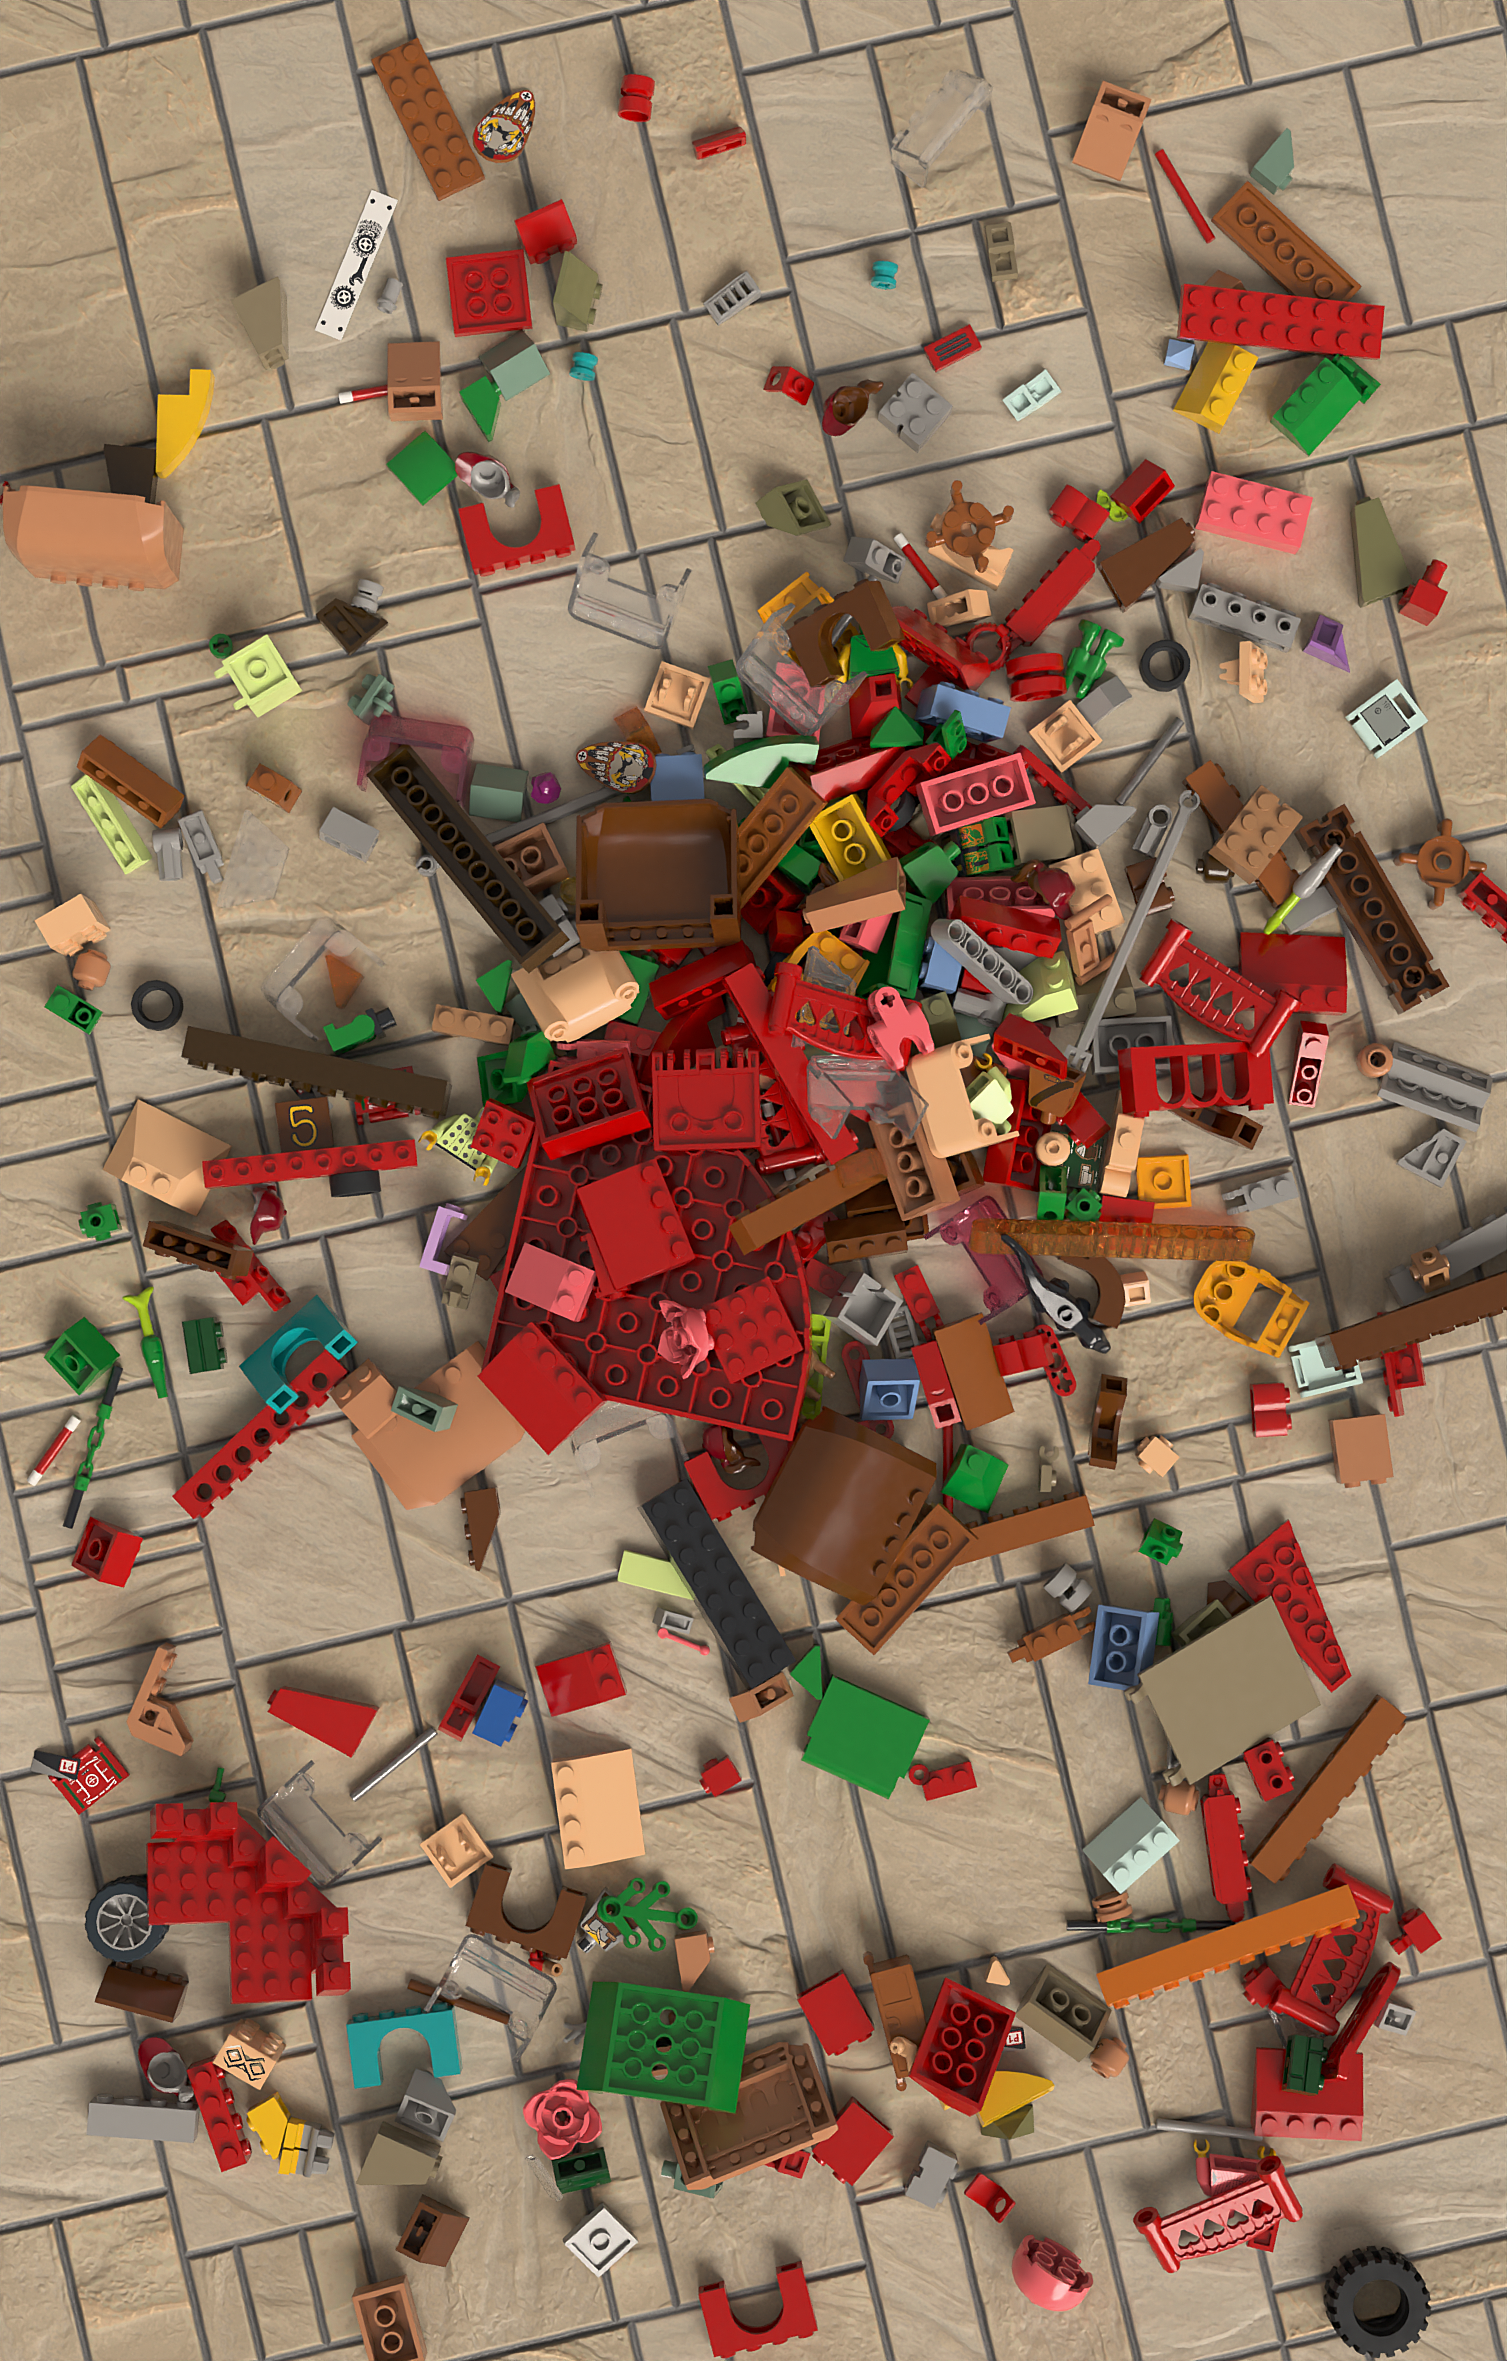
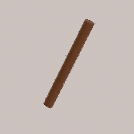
(461, 2002)

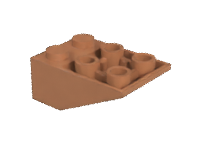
(1111, 130)
(414, 381)

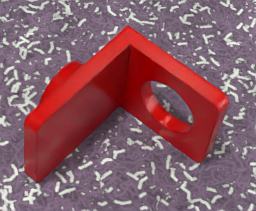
(791, 384)
(988, 2194)

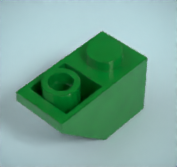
(728, 690)
(73, 1009)
(527, 1056)

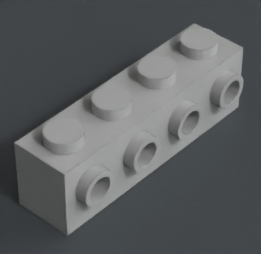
(1244, 617)
(143, 2119)

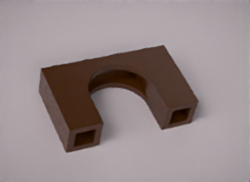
(813, 634)
(489, 1916)

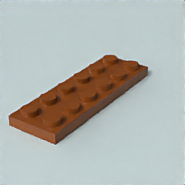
(428, 119)
(1282, 248)
(775, 828)
(917, 1570)

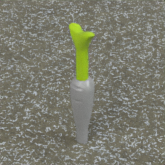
(1304, 886)

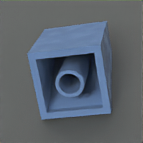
(678, 777)

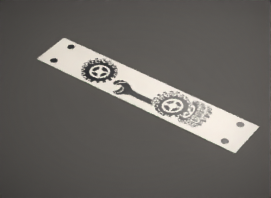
(356, 265)

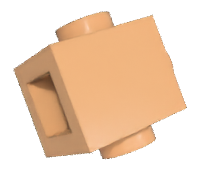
(1156, 1455)

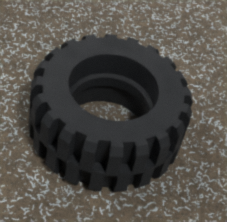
(1399, 2328)

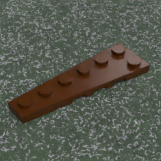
(491, 1230)

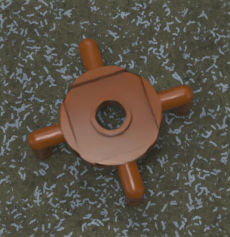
(971, 513)
(1431, 873)

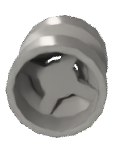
(367, 595)

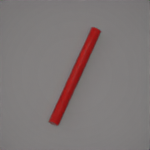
(1185, 196)
(947, 1461)

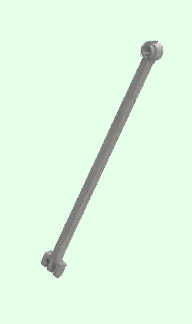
(547, 817)
(1131, 932)

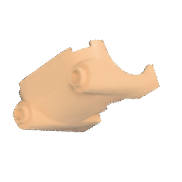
(997, 558)
(577, 992)

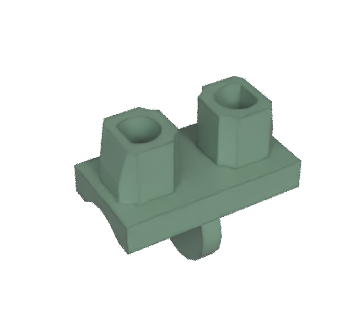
(375, 699)

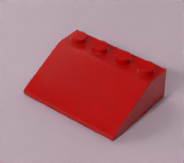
(940, 651)
(1299, 964)
(588, 1103)
(635, 1224)
(541, 1387)
(961, 2047)
(1330, 2115)

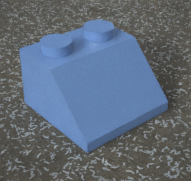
(888, 1389)

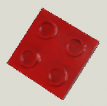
(504, 1133)

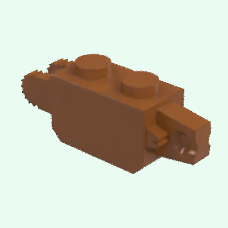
(1051, 1636)

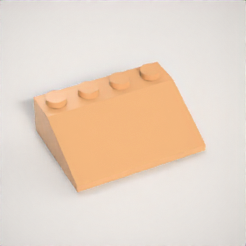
(597, 1808)

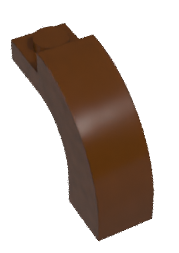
(1222, 1124)
(1110, 1288)
(1106, 1421)

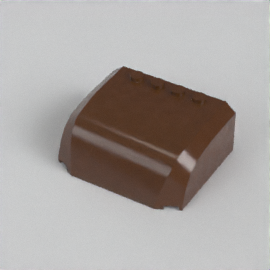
(658, 876)
(842, 1505)

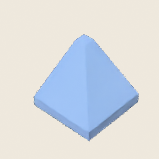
(1179, 354)

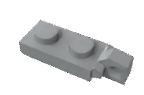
(202, 844)

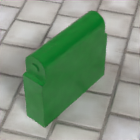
(863, 1737)

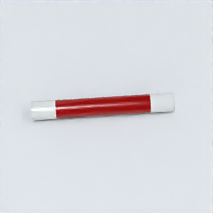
(361, 394)
(920, 567)
(776, 1135)
(53, 1450)

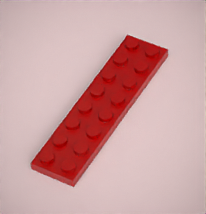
(1280, 321)

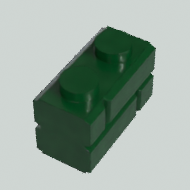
(204, 1345)
(1303, 2065)
(581, 2170)

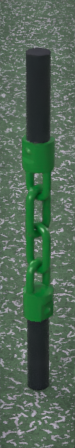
(81, 1481)
(1186, 1925)

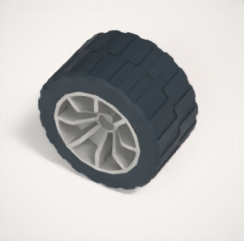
(119, 1923)

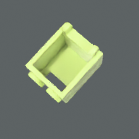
(260, 676)

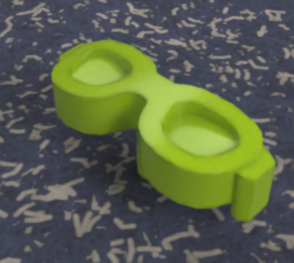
(1116, 513)

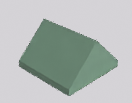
(514, 364)
(498, 793)

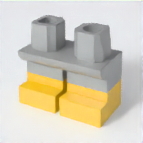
(301, 2147)

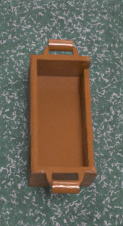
(898, 2006)

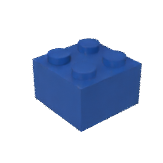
(499, 1713)

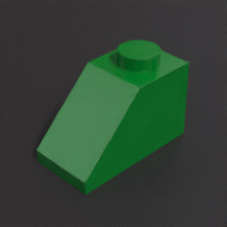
(483, 404)

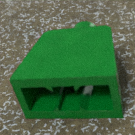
(930, 869)
(1050, 1203)

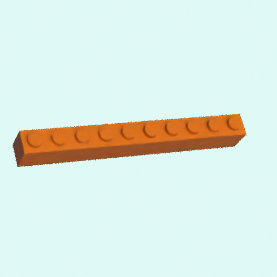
(1228, 1946)

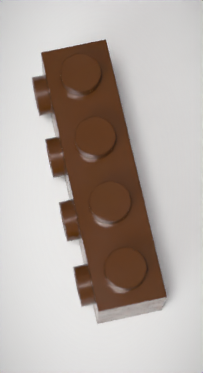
(198, 1248)

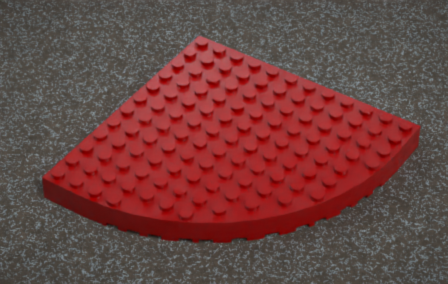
(620, 1337)

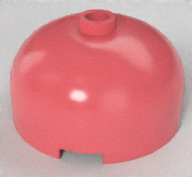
(1050, 2274)

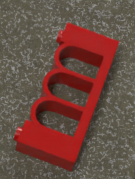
(1139, 1078)

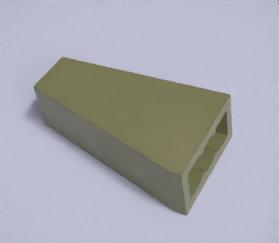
(1377, 556)

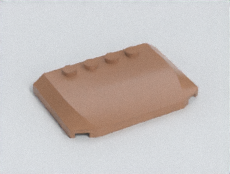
(430, 1465)
(776, 2114)

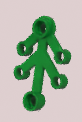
(641, 1914)

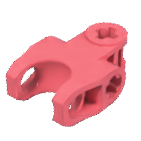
(894, 1023)

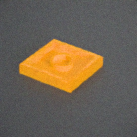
(1164, 1181)

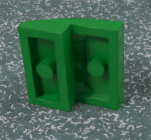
(423, 468)

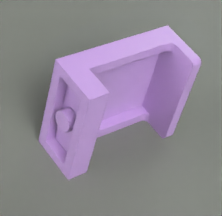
(437, 1236)

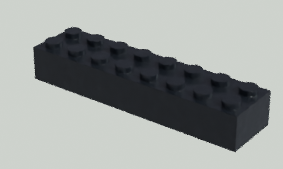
(716, 1584)

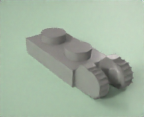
(1264, 1193)

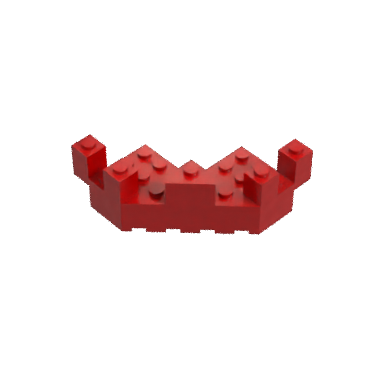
(275, 1916)

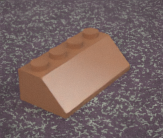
(916, 1176)

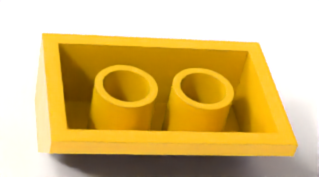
(1215, 385)
(848, 838)

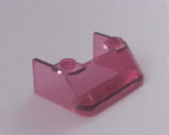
(453, 740)
(1000, 1271)

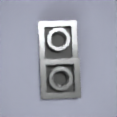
(1308, 910)

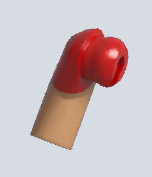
(547, 1966)

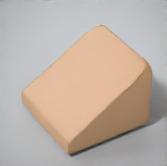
(1136, 1288)

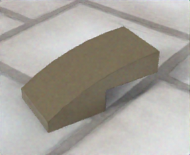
(1001, 252)

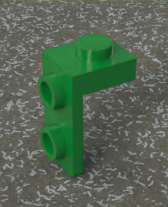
(950, 735)

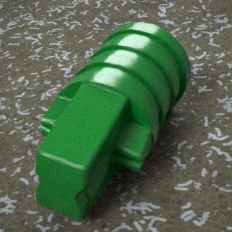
(1165, 1621)

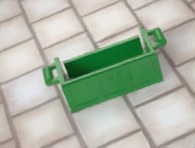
(900, 952)

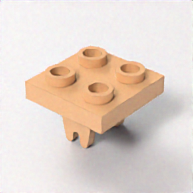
(1248, 672)
(677, 695)
(1065, 737)
(456, 1850)

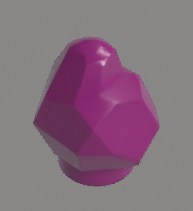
(545, 788)

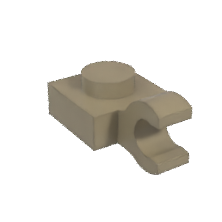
(1047, 1476)

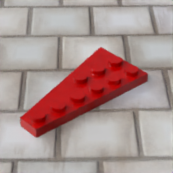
(1279, 1570)

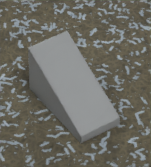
(672, 1620)

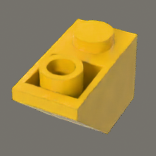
(270, 2121)

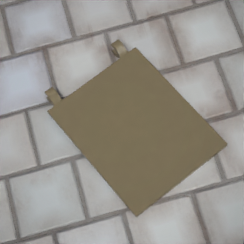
(1226, 1691)

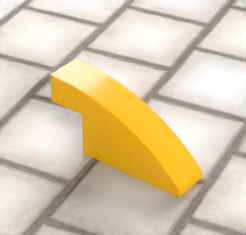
(182, 421)
(1008, 2093)

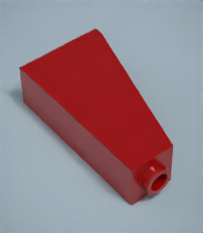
(325, 1717)

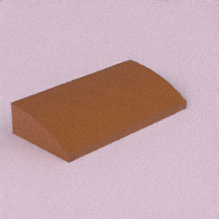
(973, 1371)

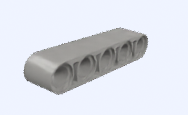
(982, 961)

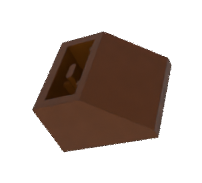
(432, 2232)

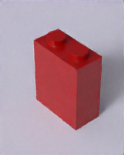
(836, 2013)
(854, 2144)

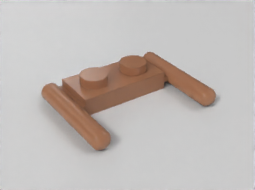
(1083, 942)

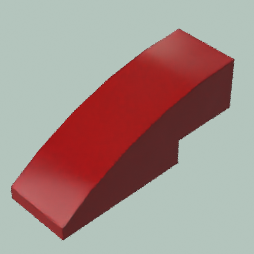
(469, 1698)

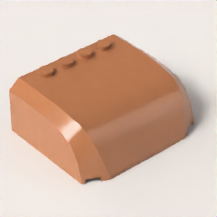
(93, 537)

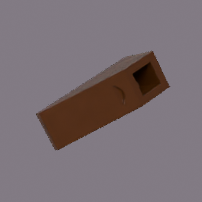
(483, 1515)

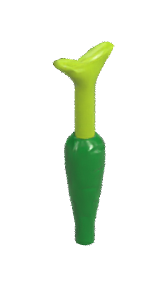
(150, 1343)

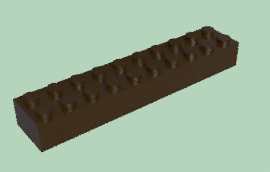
(468, 857)
(317, 1071)

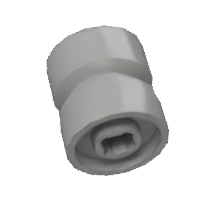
(1060, 1582)

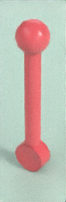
(663, 1633)

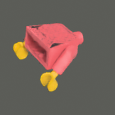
(1225, 2172)

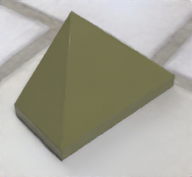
(1012, 2125)

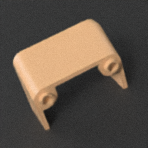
(949, 1117)

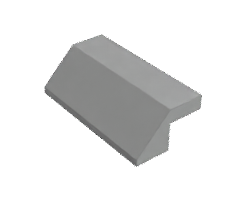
(1435, 1087)

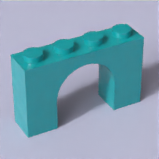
(267, 1364)
(436, 2026)

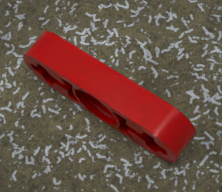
(1068, 1375)

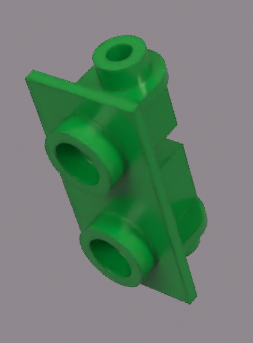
(1362, 381)

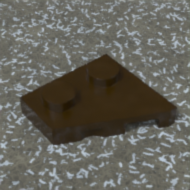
(349, 625)

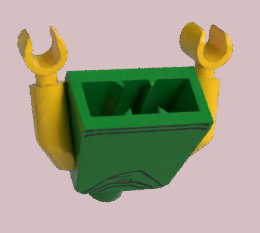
(858, 658)

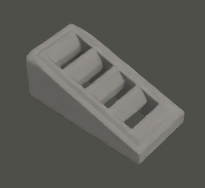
(746, 300)
(903, 1310)

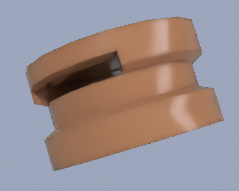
(1112, 1906)

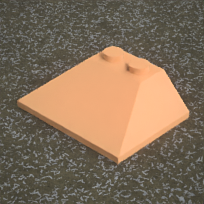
(164, 1157)

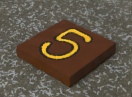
(304, 1125)

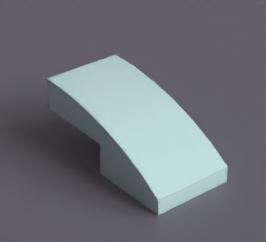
(1032, 395)

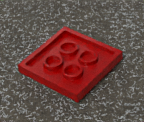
(489, 293)
(751, 1330)

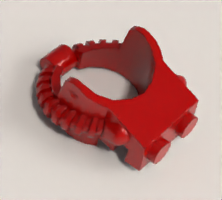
(1002, 631)

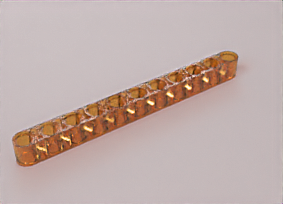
(1113, 1239)

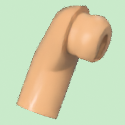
(904, 2048)

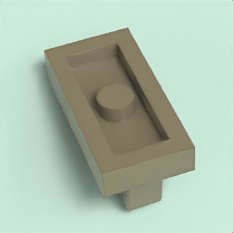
(460, 1281)

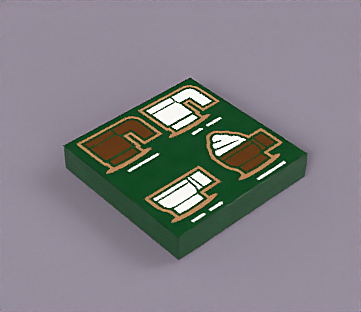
(1082, 1164)

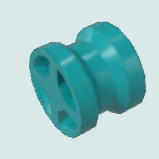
(884, 275)
(583, 366)

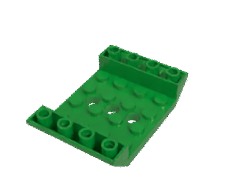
(704, 2052)

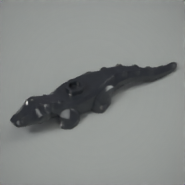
(1056, 1301)

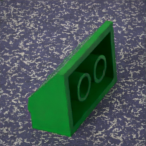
(1316, 407)

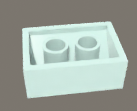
(1130, 1845)

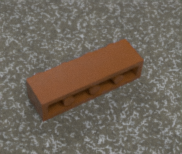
(130, 781)

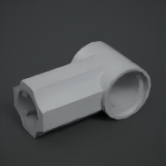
(1151, 832)
(168, 846)
(986, 1008)

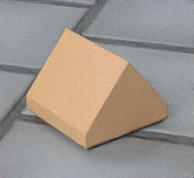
(996, 1973)

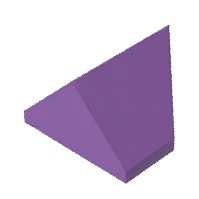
(1328, 643)

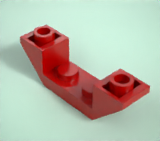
(929, 759)

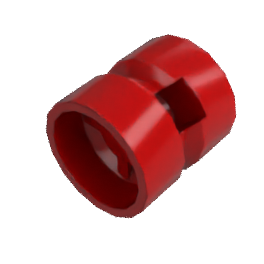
(636, 98)

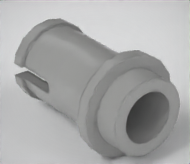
(389, 297)

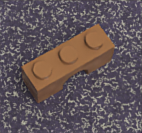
(473, 1025)

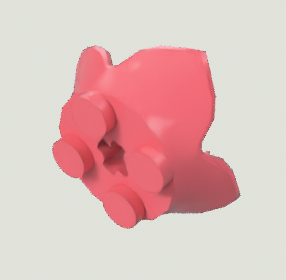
(686, 1338)
(559, 2137)

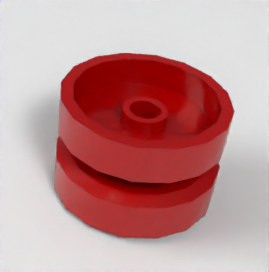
(1036, 677)

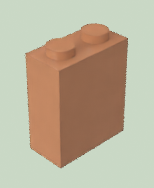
(1361, 1449)

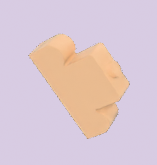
(1120, 1151)

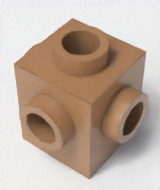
(1430, 1269)

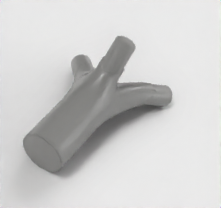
(578, 2032)

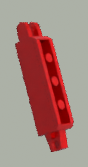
(1052, 596)
(1224, 1848)

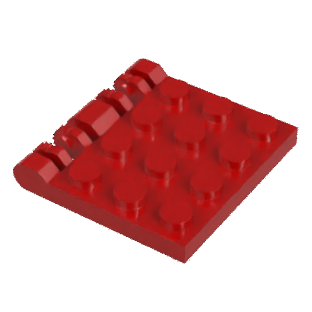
(706, 1104)

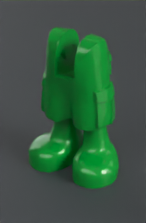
(1087, 666)

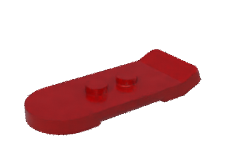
(1359, 2023)

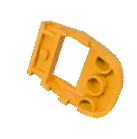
(801, 593)
(832, 950)
(1226, 1291)

